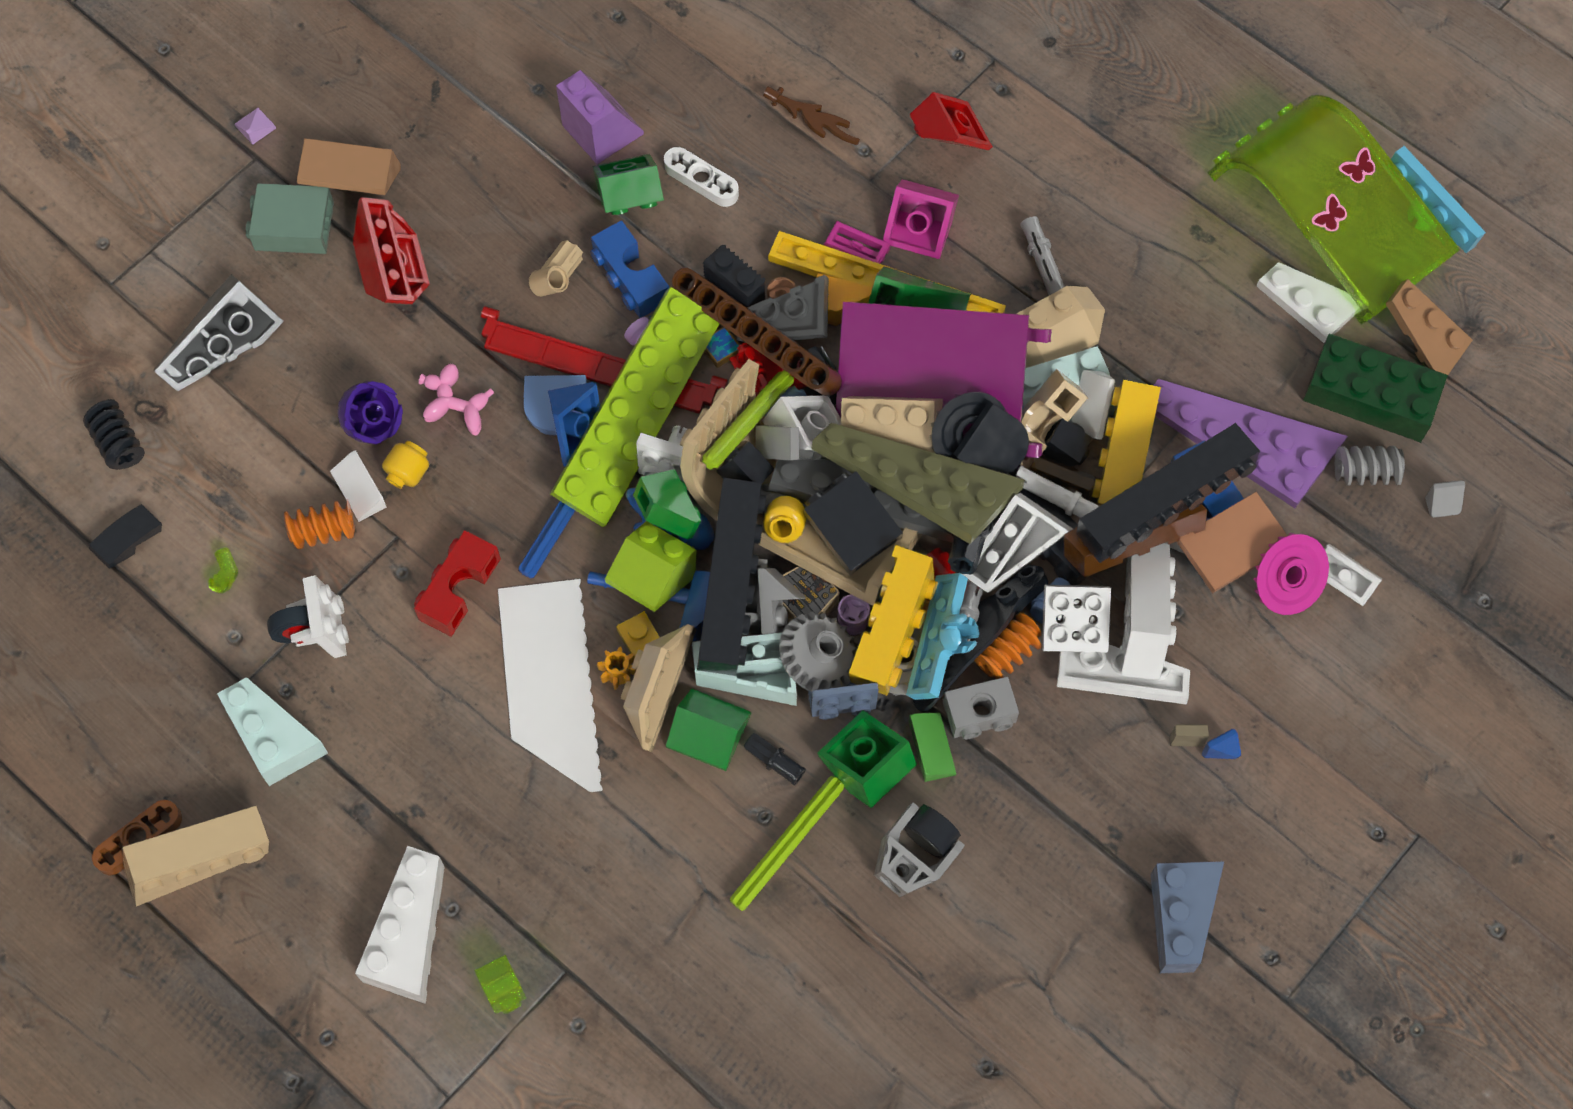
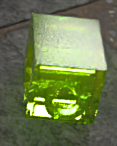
(501, 985)

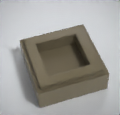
(1189, 735)

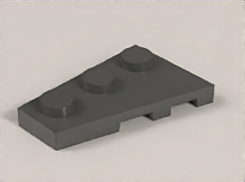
(797, 313)

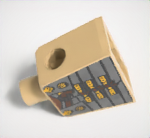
(819, 594)

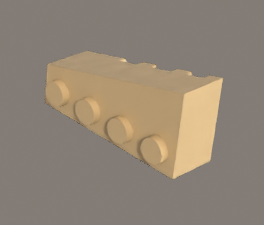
(193, 854)

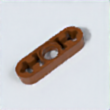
(150, 814)

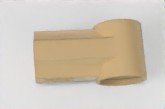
(556, 271)

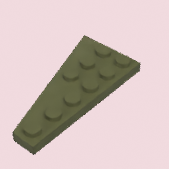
(938, 487)

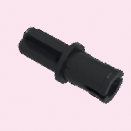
(774, 758)

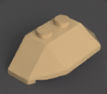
(1074, 320)
(655, 682)

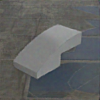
(778, 442)

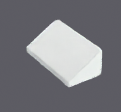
(1094, 411)
(358, 487)
(1350, 576)

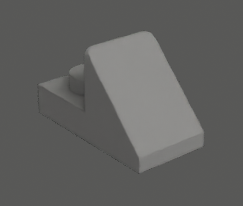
(772, 592)

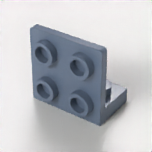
(851, 698)

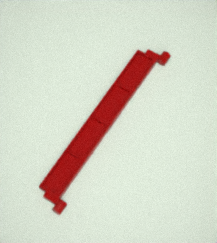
(578, 359)

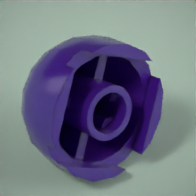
(370, 412)

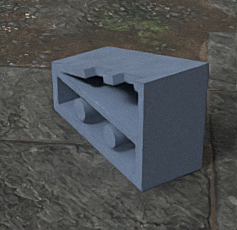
(1183, 911)

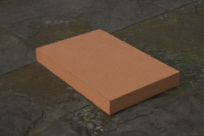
(1232, 542)

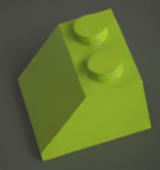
(652, 566)

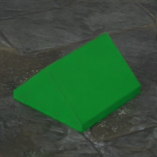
(707, 729)

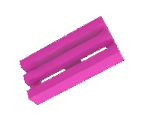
(855, 248)

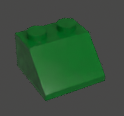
(628, 184)
(868, 758)

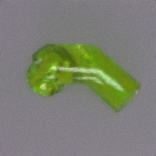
(227, 574)

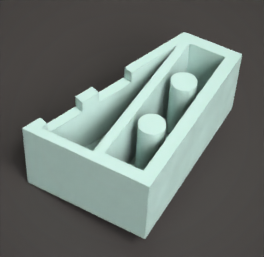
(761, 675)
(269, 732)

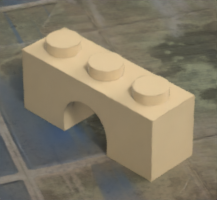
(1053, 401)

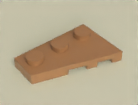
(1430, 329)

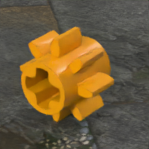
(614, 675)

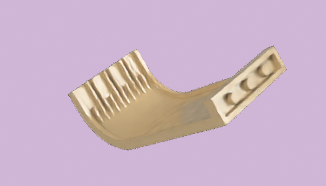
(809, 549)

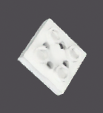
(660, 455)
(1061, 603)

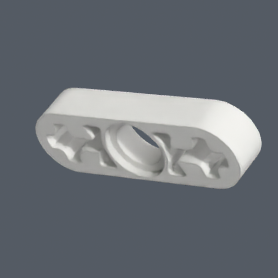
(706, 188)

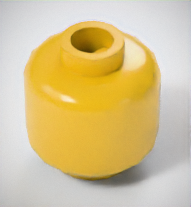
(405, 464)
(784, 519)

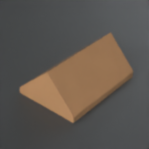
(347, 167)

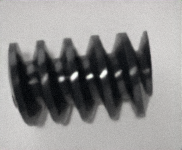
(113, 435)

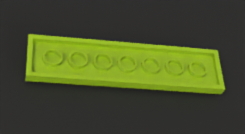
(635, 405)

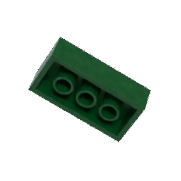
(1375, 388)

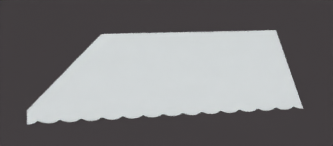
(550, 677)

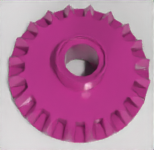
(1292, 574)

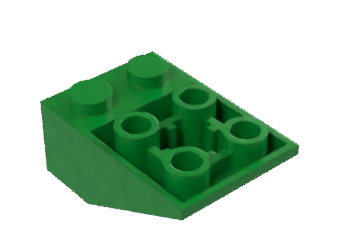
(903, 289)

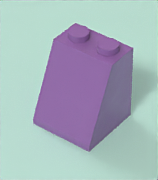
(594, 117)

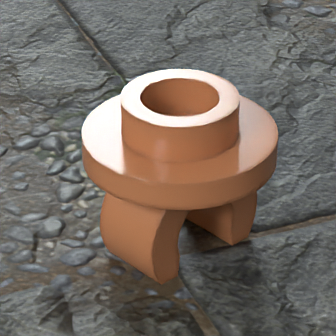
(779, 287)

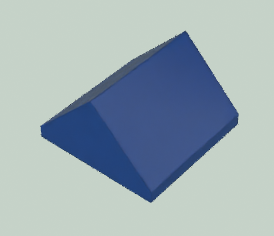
(572, 414)

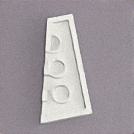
(1102, 674)

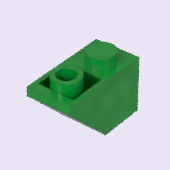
(666, 503)

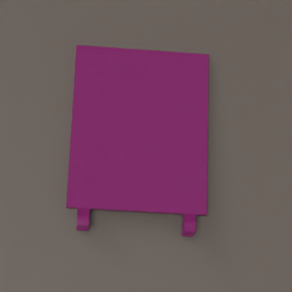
(935, 354)

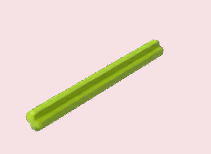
(747, 420)
(786, 843)

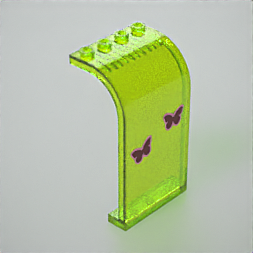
(1344, 198)

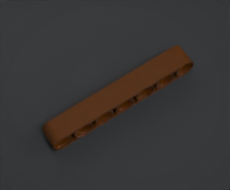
(766, 337)

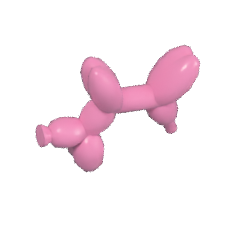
(446, 401)

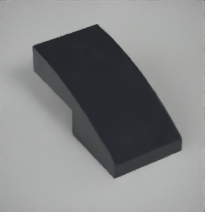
(121, 538)

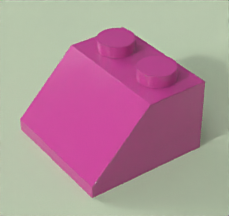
(920, 218)

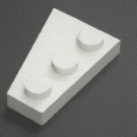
(1309, 300)

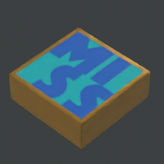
(721, 347)

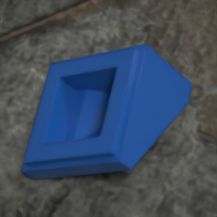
(1223, 747)

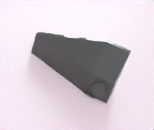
(222, 330)

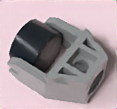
(930, 832)

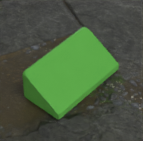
(931, 746)

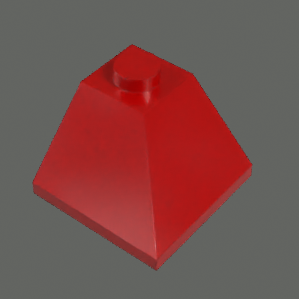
(949, 121)

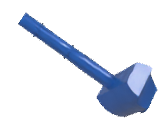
(693, 598)

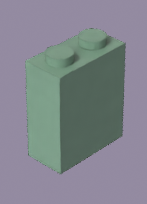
(290, 218)

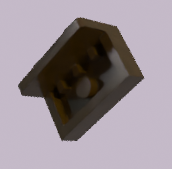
(1064, 475)

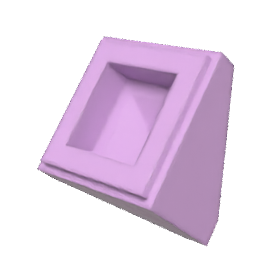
(255, 126)

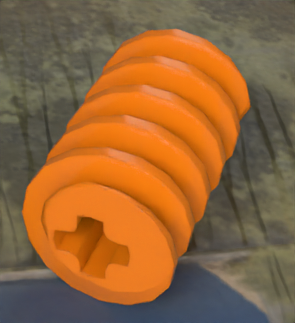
(320, 525)
(1008, 645)

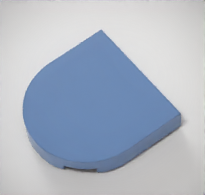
(537, 401)

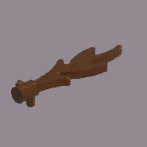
(812, 116)

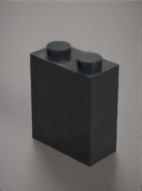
(852, 522)

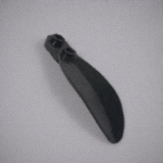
(993, 618)

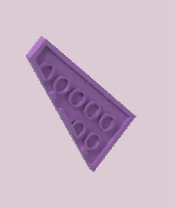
(1290, 450)

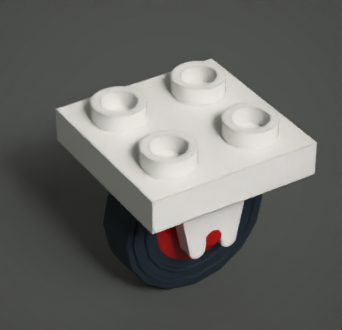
(312, 620)

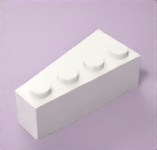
(1148, 613)
(405, 930)

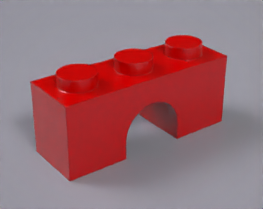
(466, 559)

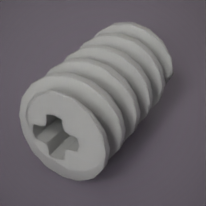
(1369, 464)

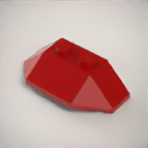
(388, 253)

